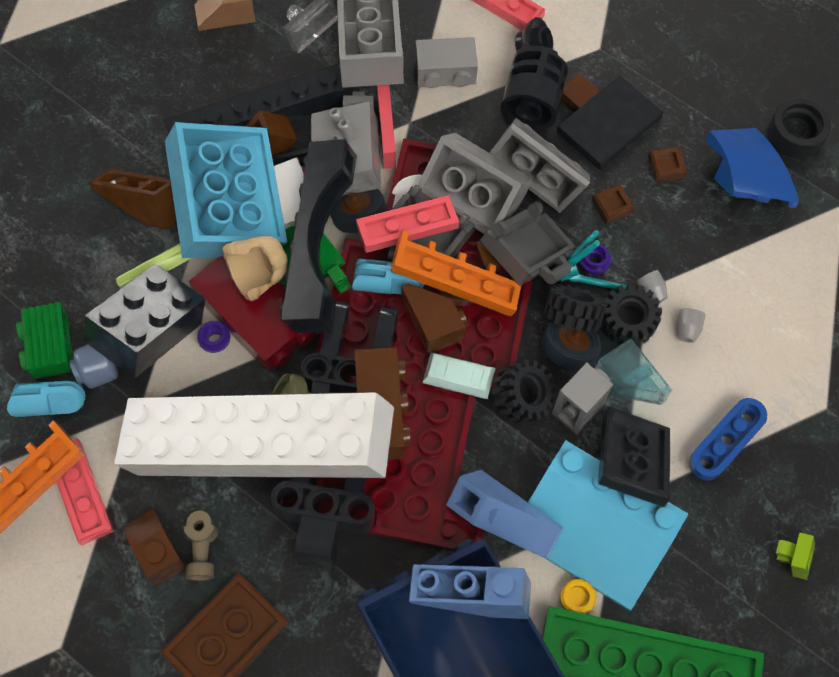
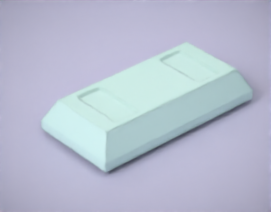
(459, 375)

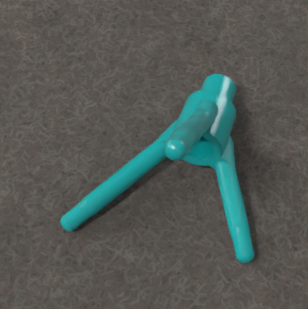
(580, 253)

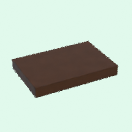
(226, 633)

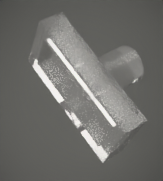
(308, 23)

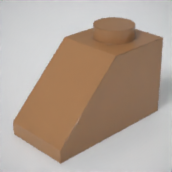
(223, 13)

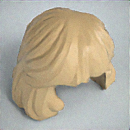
(255, 264)

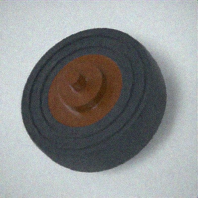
(356, 206)
(570, 347)

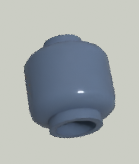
(92, 367)

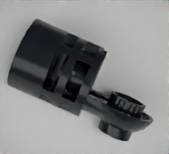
(534, 78)

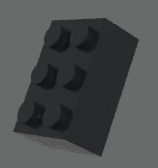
(144, 320)

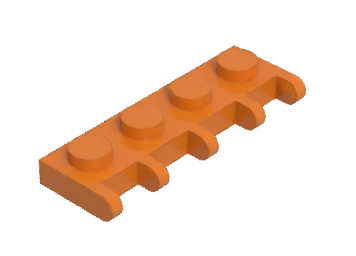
(455, 275)
(36, 473)

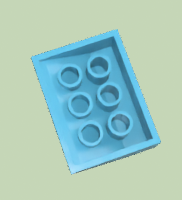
(222, 187)
(606, 533)

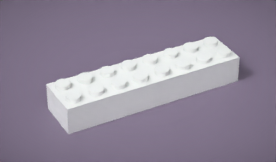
(257, 436)

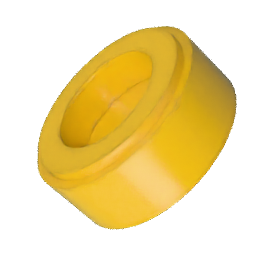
(578, 596)

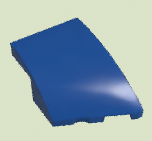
(751, 166)

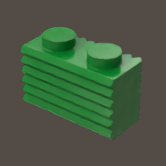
(45, 340)

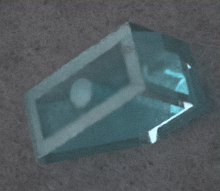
(633, 375)

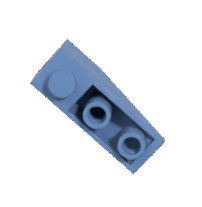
(503, 513)
(472, 590)

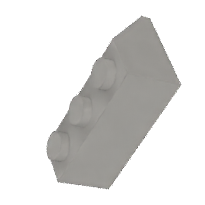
(554, 175)
(475, 181)

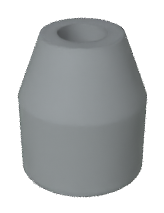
(655, 283)
(690, 324)

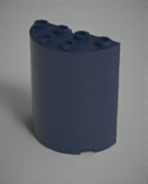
(448, 642)

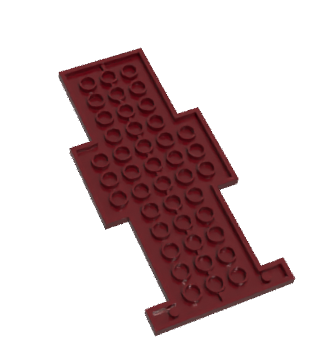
(417, 488)

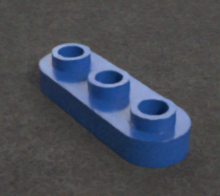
(737, 430)

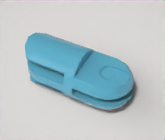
(377, 277)
(45, 398)

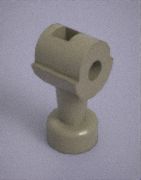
(200, 531)

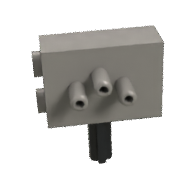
(360, 129)

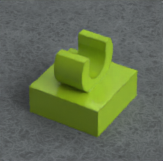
(797, 555)

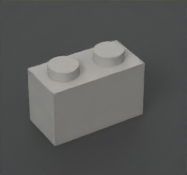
(446, 62)
(582, 398)

